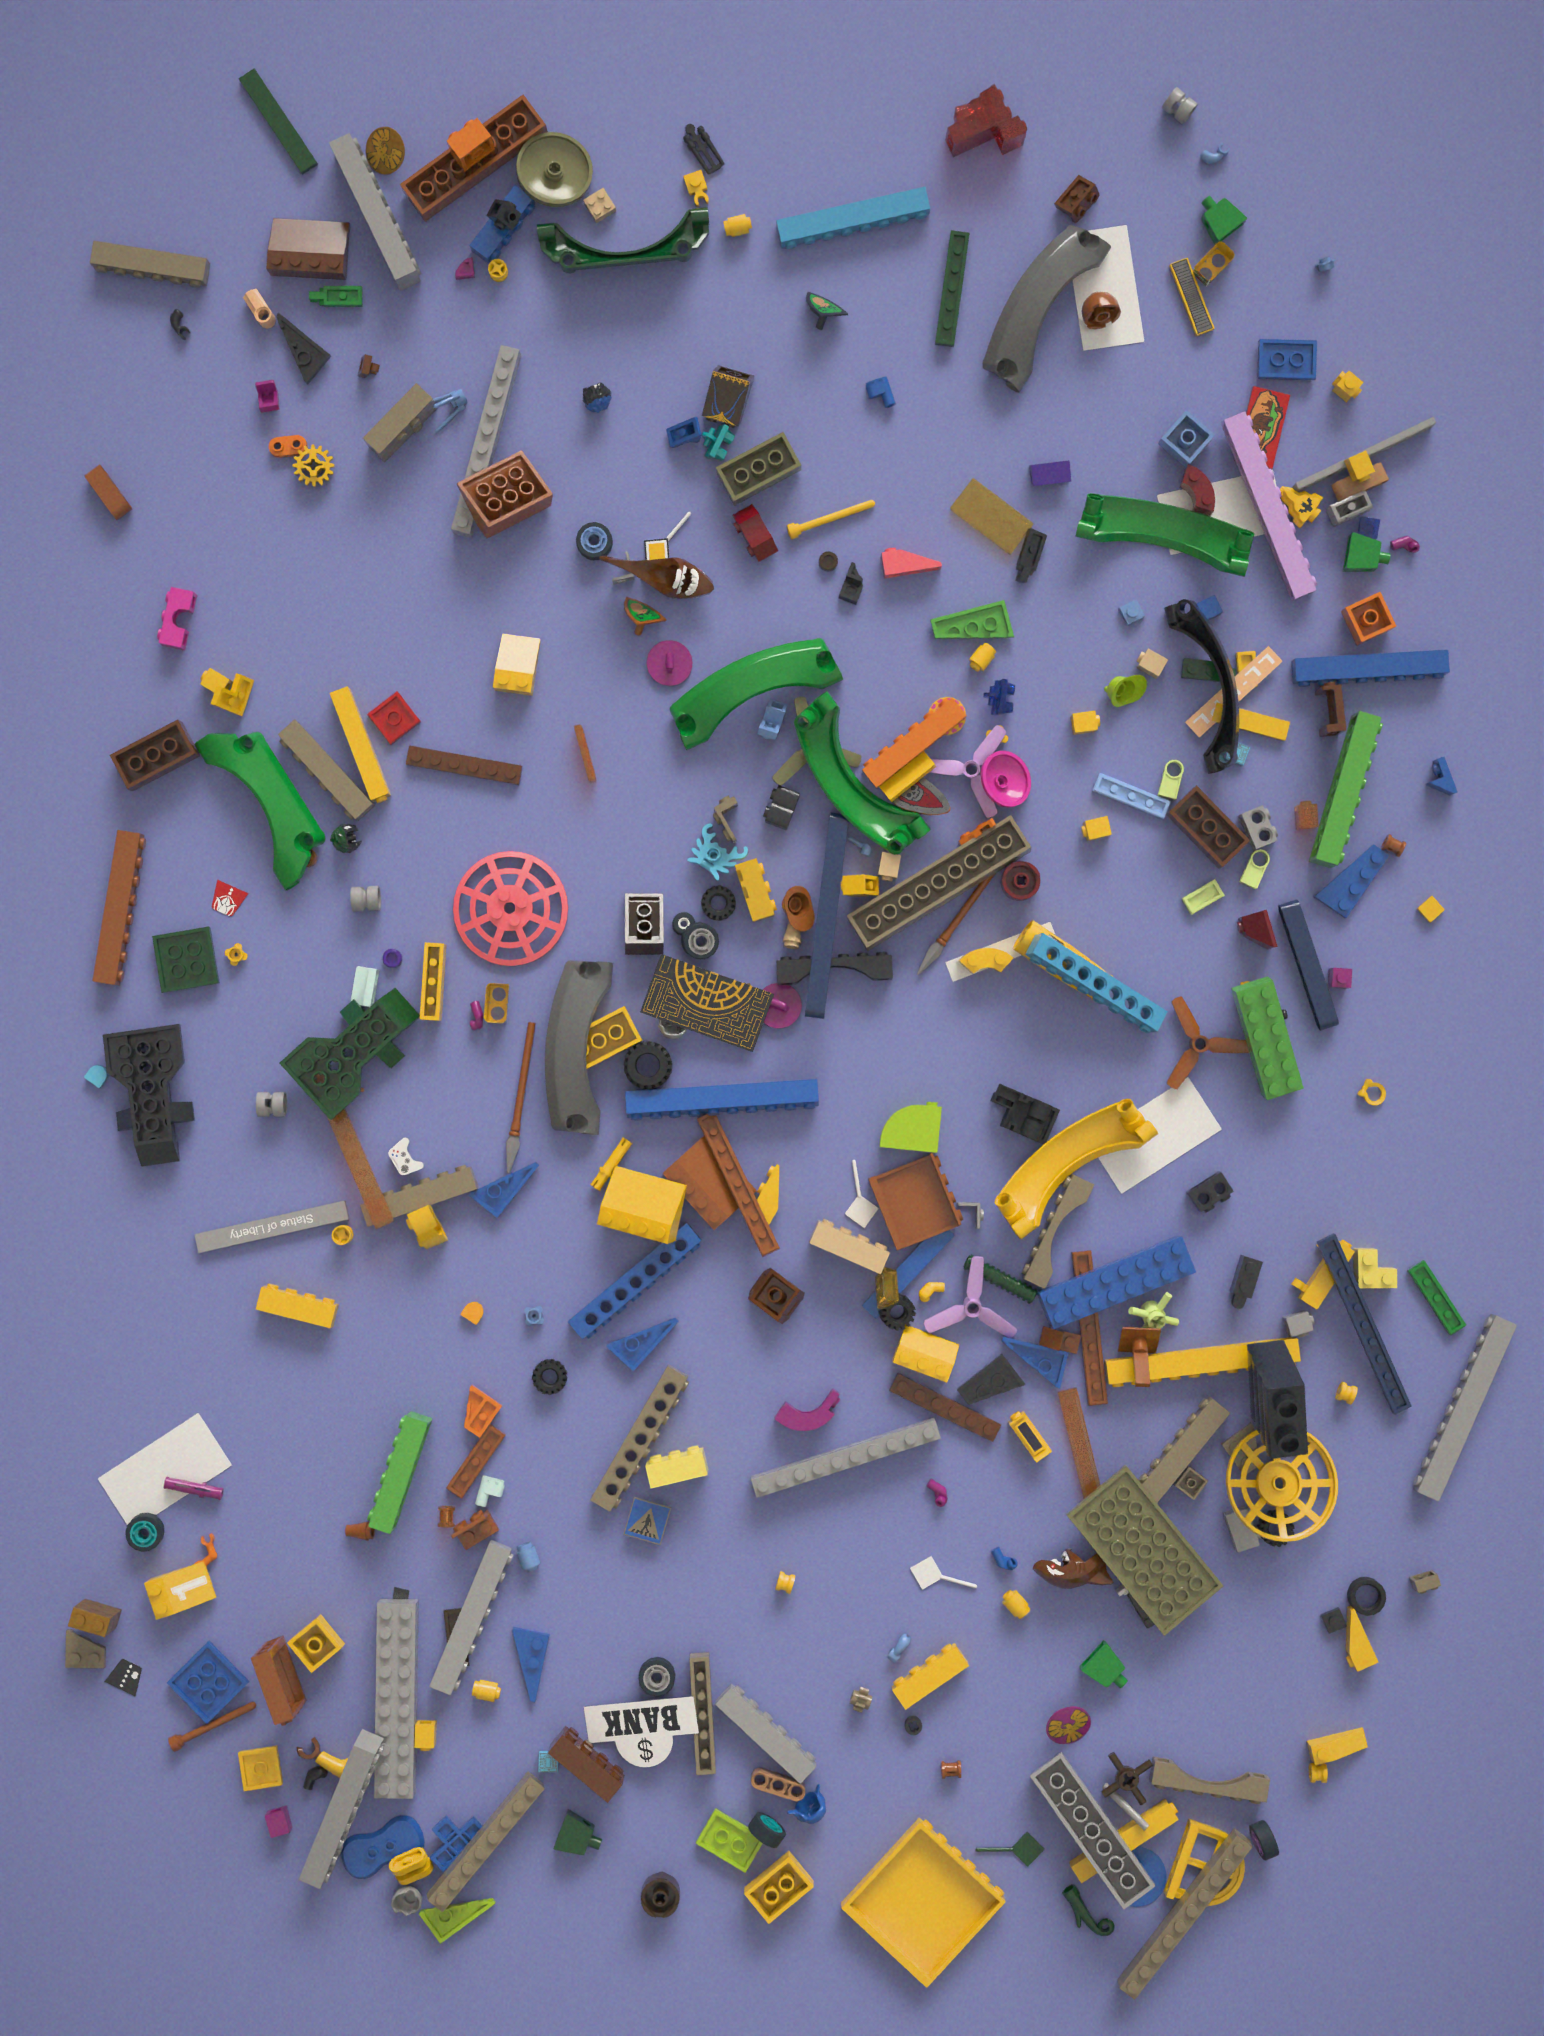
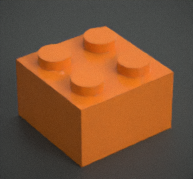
(470, 144)
(1368, 618)

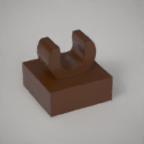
(367, 367)

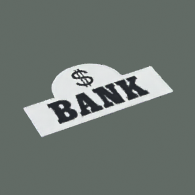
(642, 1728)

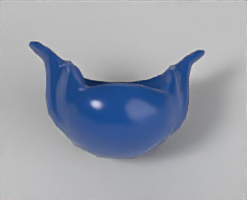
(815, 1813)

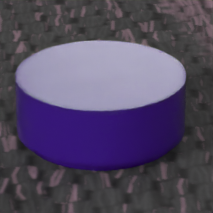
(392, 958)

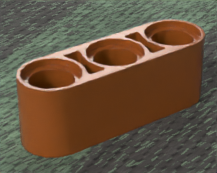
(108, 492)

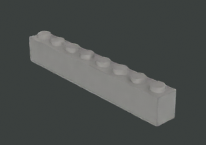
(470, 1617)

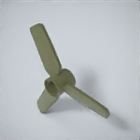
(798, 759)

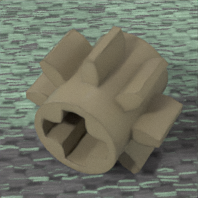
(860, 1699)

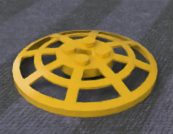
(1287, 1494)

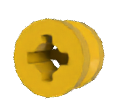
(496, 266)
(1346, 1393)
(785, 1582)
(1318, 1773)

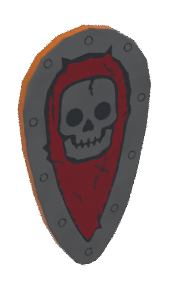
(923, 799)

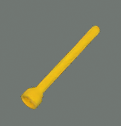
(796, 529)

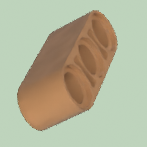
(1346, 487)
(771, 1777)

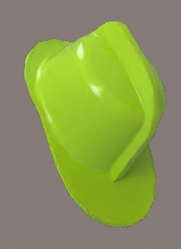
(1126, 689)

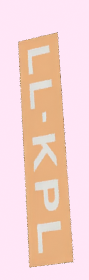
(1245, 682)

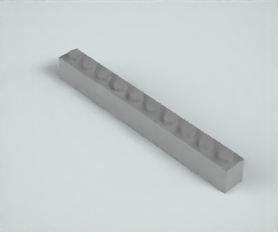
(488, 430)
(1464, 1407)
(845, 1457)

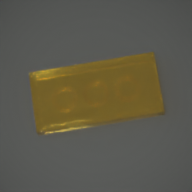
(991, 516)

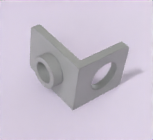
(625, 578)
(979, 1212)

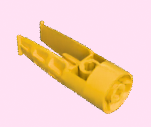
(1026, 937)

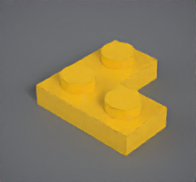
(236, 698)

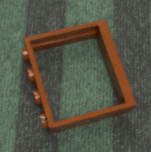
(278, 1680)

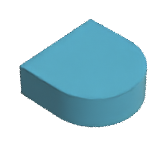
(97, 1075)

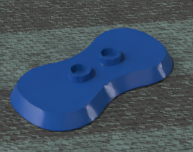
(367, 1853)

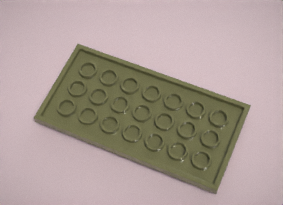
(1144, 1550)

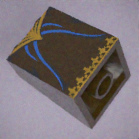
(727, 396)

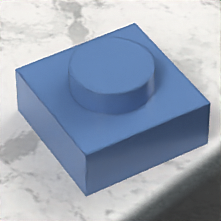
(1131, 612)

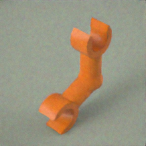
(212, 1555)

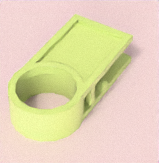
(1170, 785)
(1252, 873)

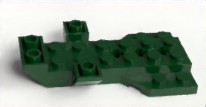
(368, 1035)

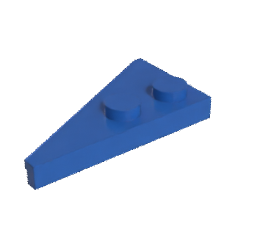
(500, 1193)
(637, 1347)
(1045, 1360)
(531, 1652)

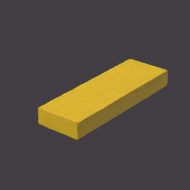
(907, 776)

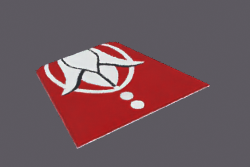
(227, 898)

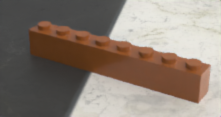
(118, 907)

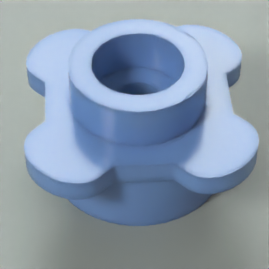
(1325, 263)
(533, 1320)

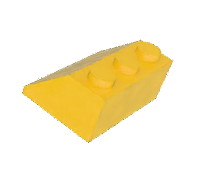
(925, 1353)

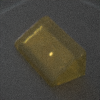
(886, 1288)

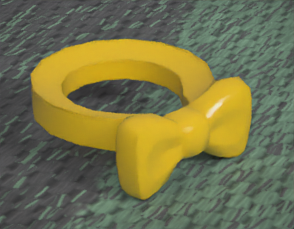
(1362, 1092)

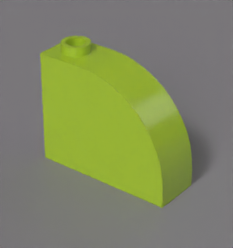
(913, 1128)

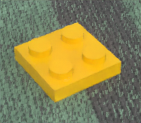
(260, 1768)

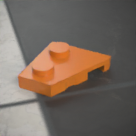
(977, 832)
(480, 1411)

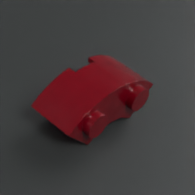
(1199, 489)
(755, 533)

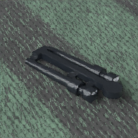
(690, 129)

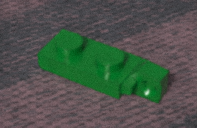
(338, 296)

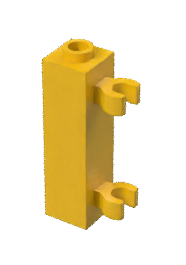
(1320, 1282)

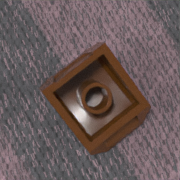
(776, 1295)

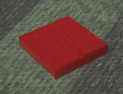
(394, 718)

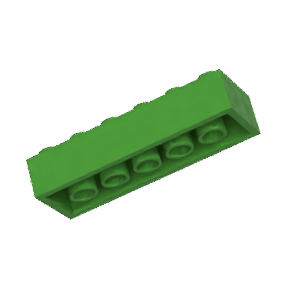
(1267, 1038)
(400, 1472)

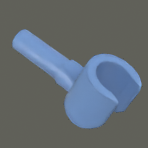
(866, 849)

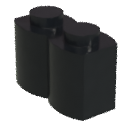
(782, 807)

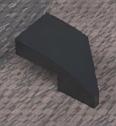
(852, 585)

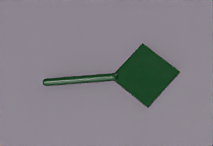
(1026, 1849)

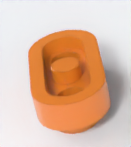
(287, 446)

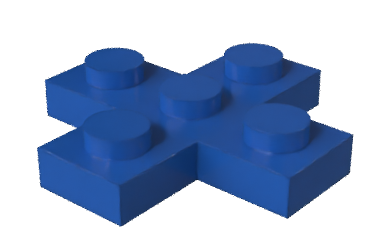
(453, 1840)

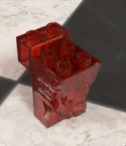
(985, 120)

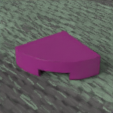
(465, 269)

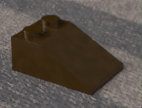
(644, 924)

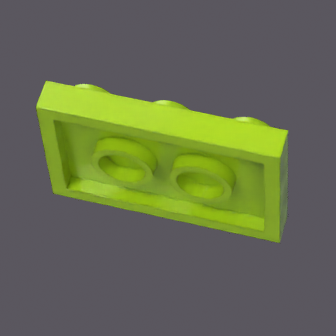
(729, 1840)

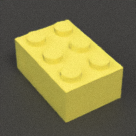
(676, 1466)

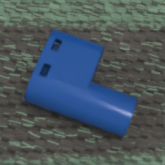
(878, 388)

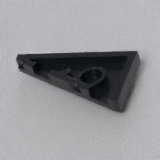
(307, 353)

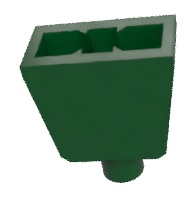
(576, 1835)

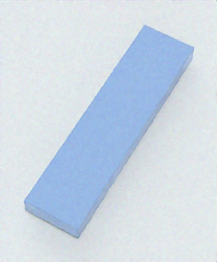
(1131, 796)

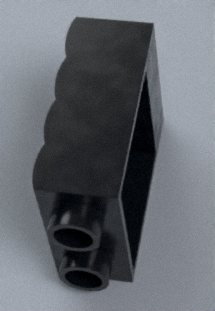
(1277, 1399)

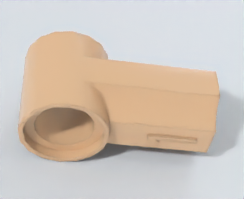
(259, 308)

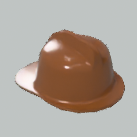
(798, 908)

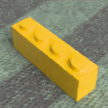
(433, 981)
(297, 1306)
(930, 1675)

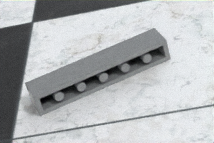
(766, 1733)

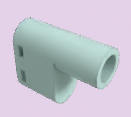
(488, 1487)

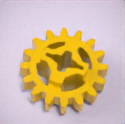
(304, 465)

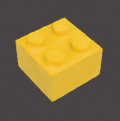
(316, 1643)

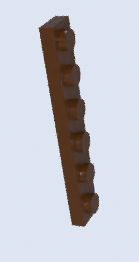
(464, 765)
(945, 1407)

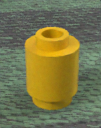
(737, 225)
(982, 657)
(1015, 1603)
(486, 1690)

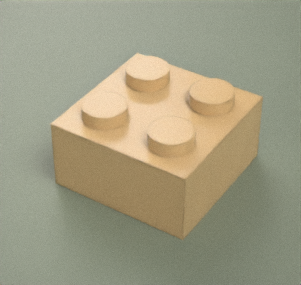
(599, 205)

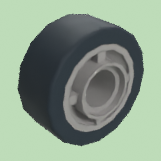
(689, 938)
(652, 1666)

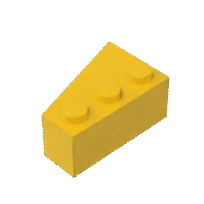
(755, 889)

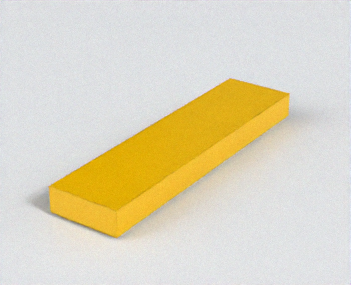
(1257, 723)

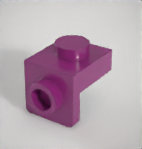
(267, 396)

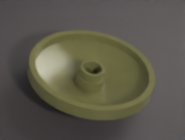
(554, 169)

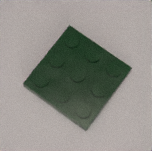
(185, 959)

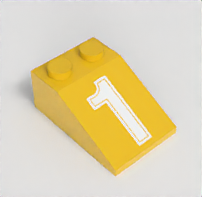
(179, 1590)

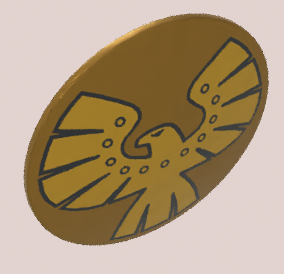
(385, 150)

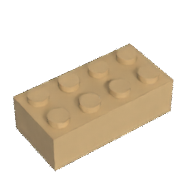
(848, 1246)

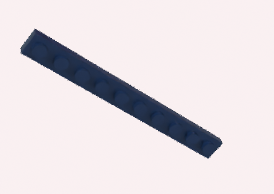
(1364, 1324)

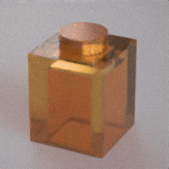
(1306, 815)

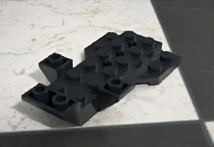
(152, 1111)

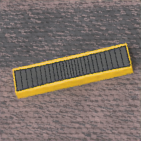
(1191, 297)

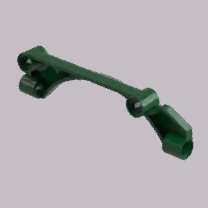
(561, 246)

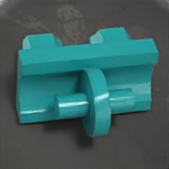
(714, 449)

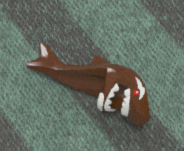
(669, 576)
(1074, 1571)

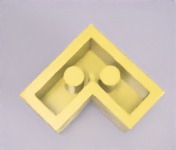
(1367, 1270)

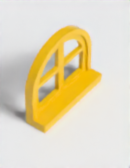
(1182, 1858)

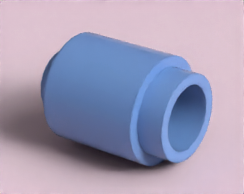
(528, 1556)

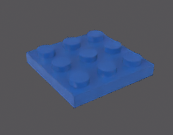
(208, 1682)

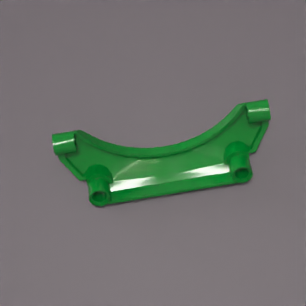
(289, 818)

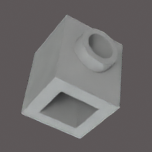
(1299, 1323)

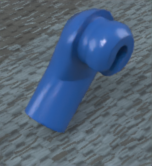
(1003, 1561)

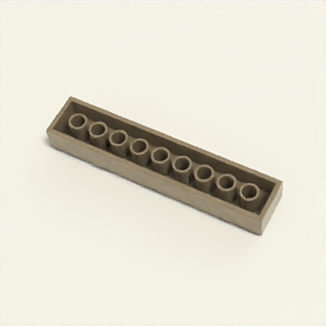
(939, 883)

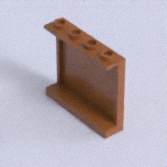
(915, 1201)

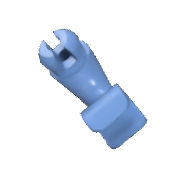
(1210, 158)
(894, 1654)

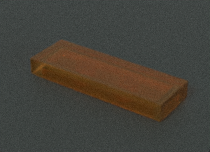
(585, 753)

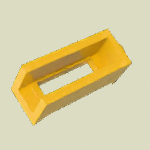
(1019, 1418)

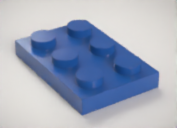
(1287, 359)

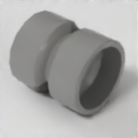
(1186, 108)
(366, 898)
(278, 1104)

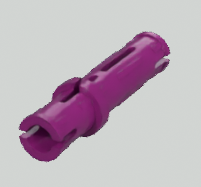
(170, 1483)

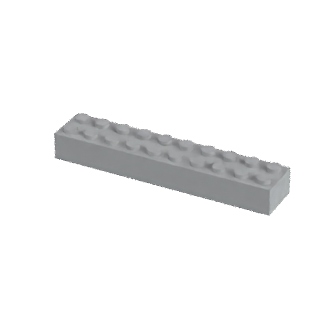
(396, 1697)

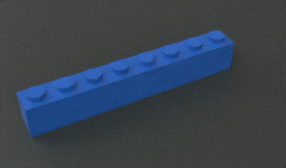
(1370, 666)

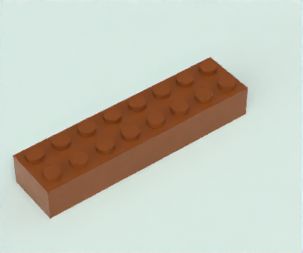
(443, 178)

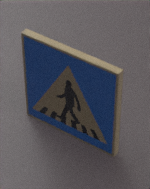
(647, 1521)

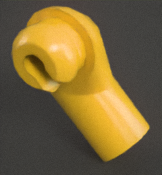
(929, 1288)

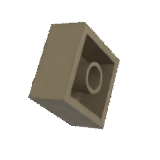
(1190, 1482)
(1425, 1581)

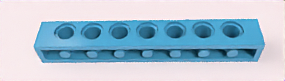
(1153, 1013)

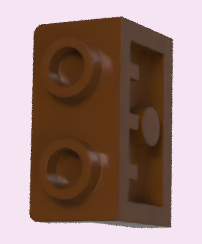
(1077, 198)

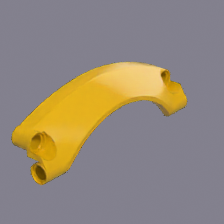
(1098, 1134)

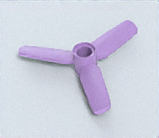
(956, 768)
(959, 1312)

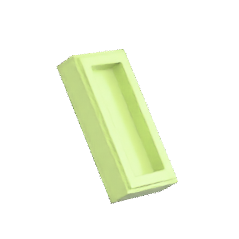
(1202, 897)

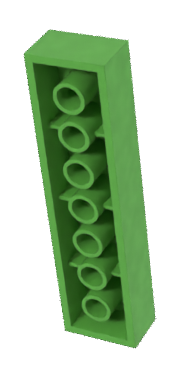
(1345, 789)

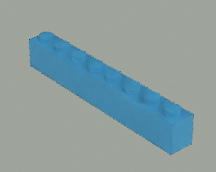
(853, 217)

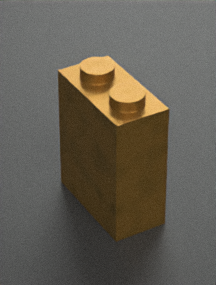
(94, 1617)

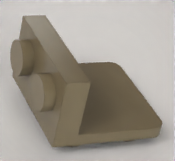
(725, 805)

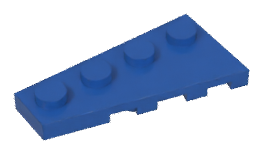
(1351, 883)

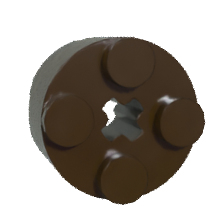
(662, 1884)

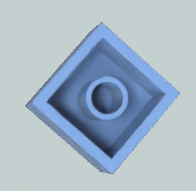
(1186, 439)

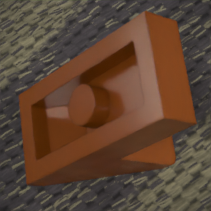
(1059, 1340)

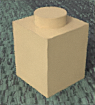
(1151, 663)
(889, 866)

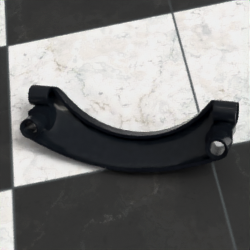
(1198, 628)

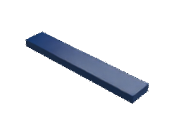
(913, 1266)

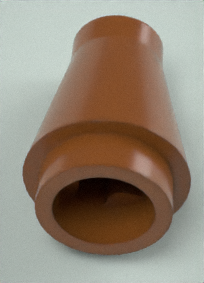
(360, 1531)

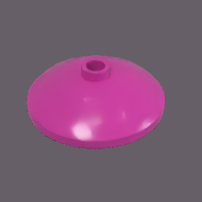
(1012, 775)

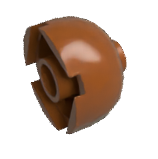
(1100, 309)

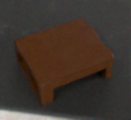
(1335, 709)

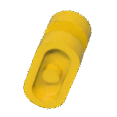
(411, 1866)

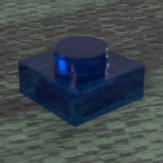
(1369, 527)

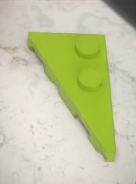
(453, 1917)

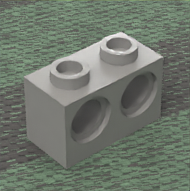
(1252, 829)

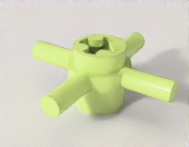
(1153, 1313)

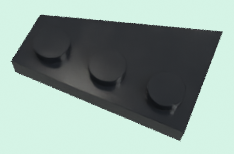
(991, 1380)

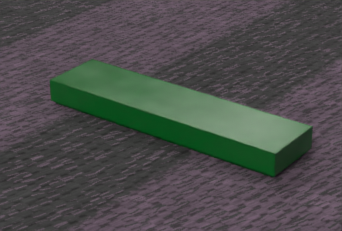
(1436, 1297)

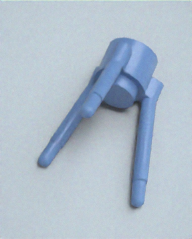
(457, 399)

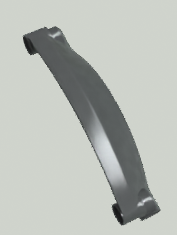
(1017, 330)
(566, 1077)

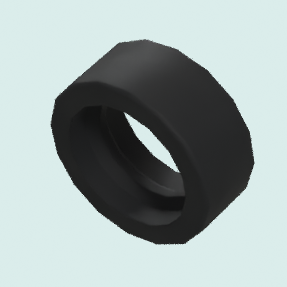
(1354, 1586)

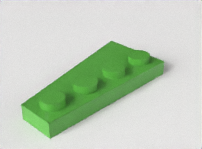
(979, 622)

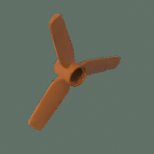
(1191, 1056)

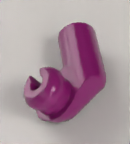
(1405, 542)
(478, 1015)
(940, 1492)

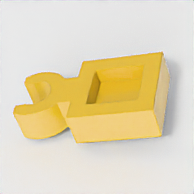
(696, 185)

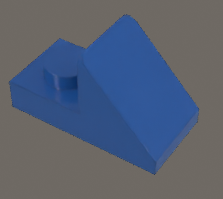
(684, 432)
(1445, 782)

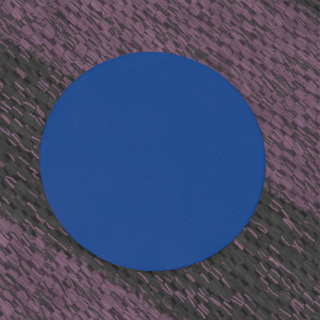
(1156, 1870)

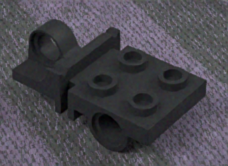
(1025, 1114)

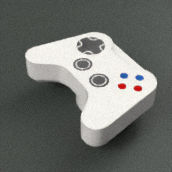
(402, 1158)

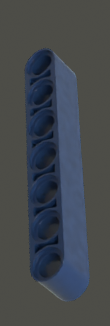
(1308, 964)

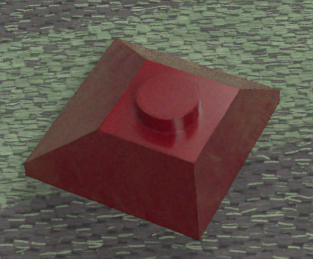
(1257, 929)

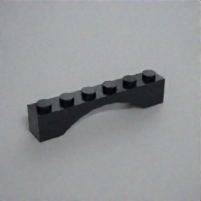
(874, 967)

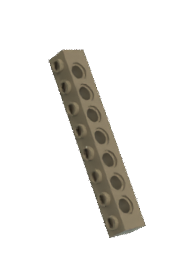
(601, 1495)

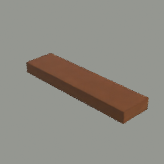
(475, 1461)

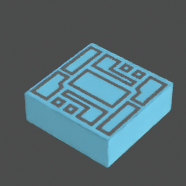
(1242, 752)
(547, 1762)

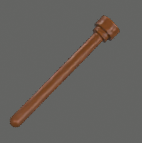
(177, 1741)

